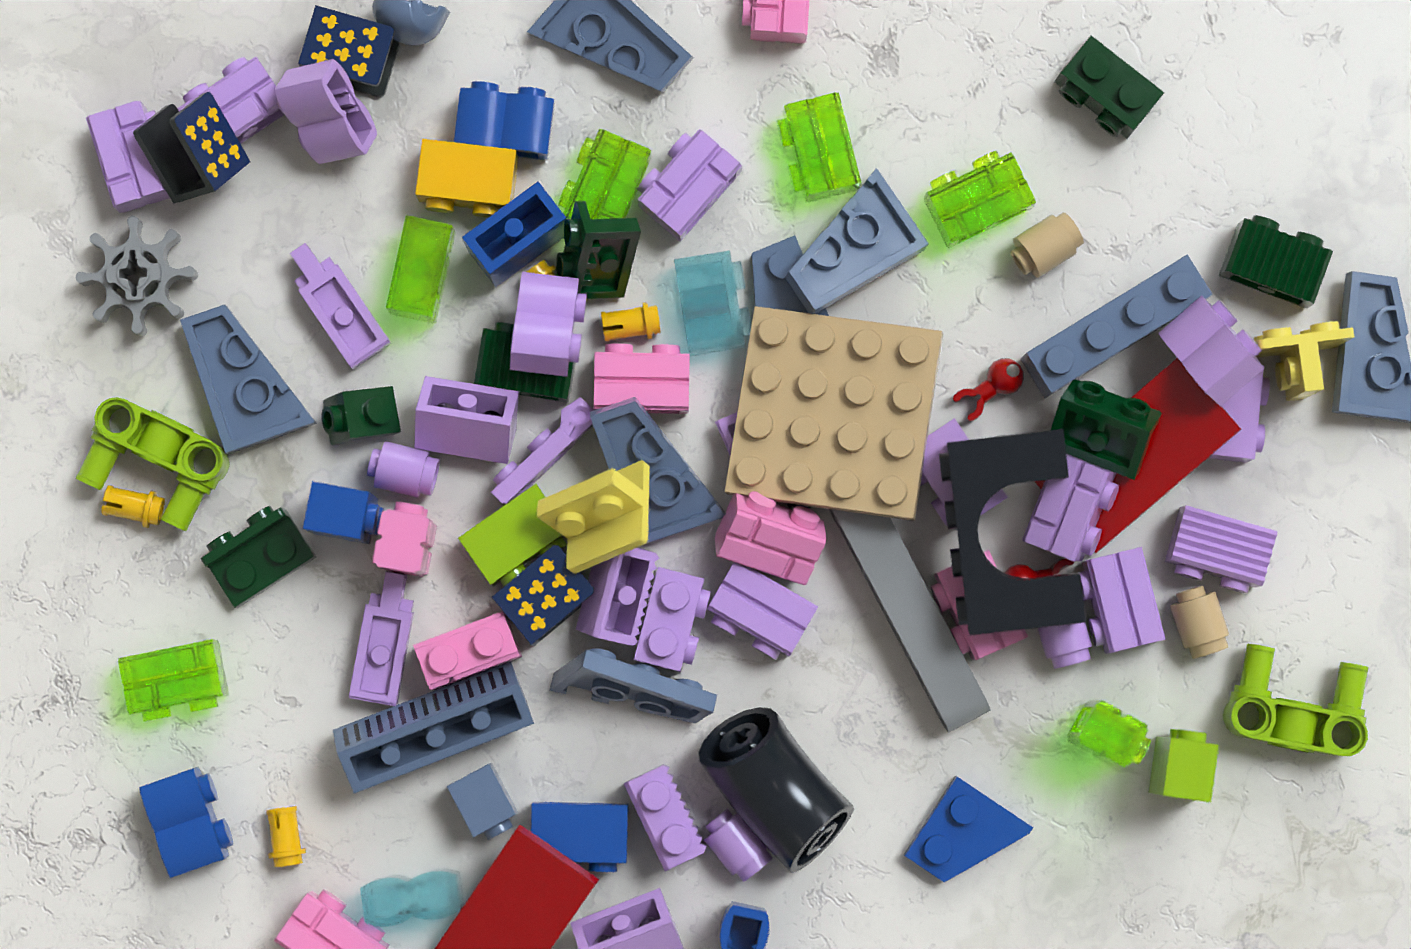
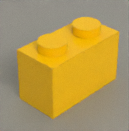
(465, 177)

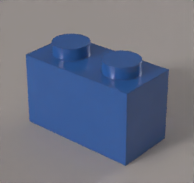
(516, 234)
(342, 513)
(584, 831)

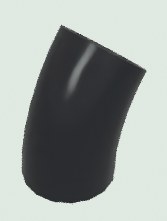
(774, 786)

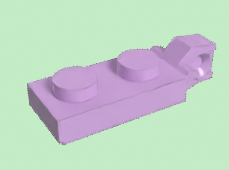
(338, 308)
(546, 451)
(383, 643)

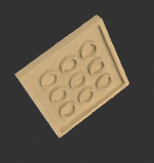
(834, 412)

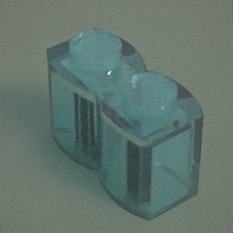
(711, 303)
(398, 897)

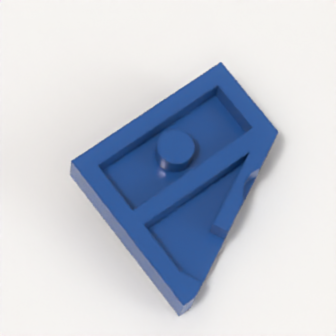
(963, 832)

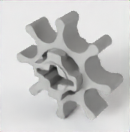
(151, 290)

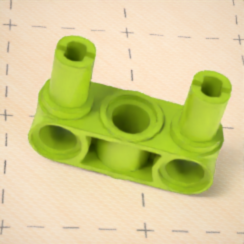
(160, 442)
(1293, 722)

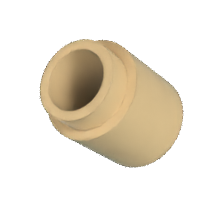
(1046, 245)
(1200, 622)

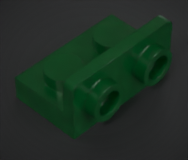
(1107, 88)
(598, 252)
(1105, 427)
(257, 555)

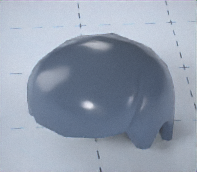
(411, 19)

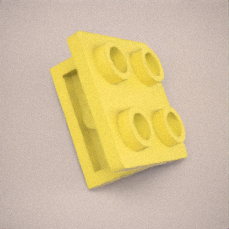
(1300, 363)
(600, 515)

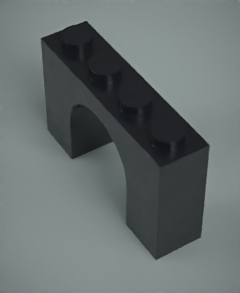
(992, 597)

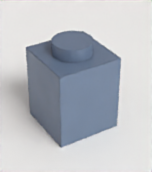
(483, 802)

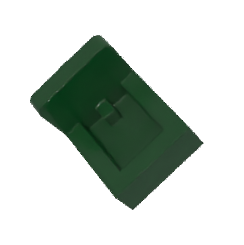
(360, 415)

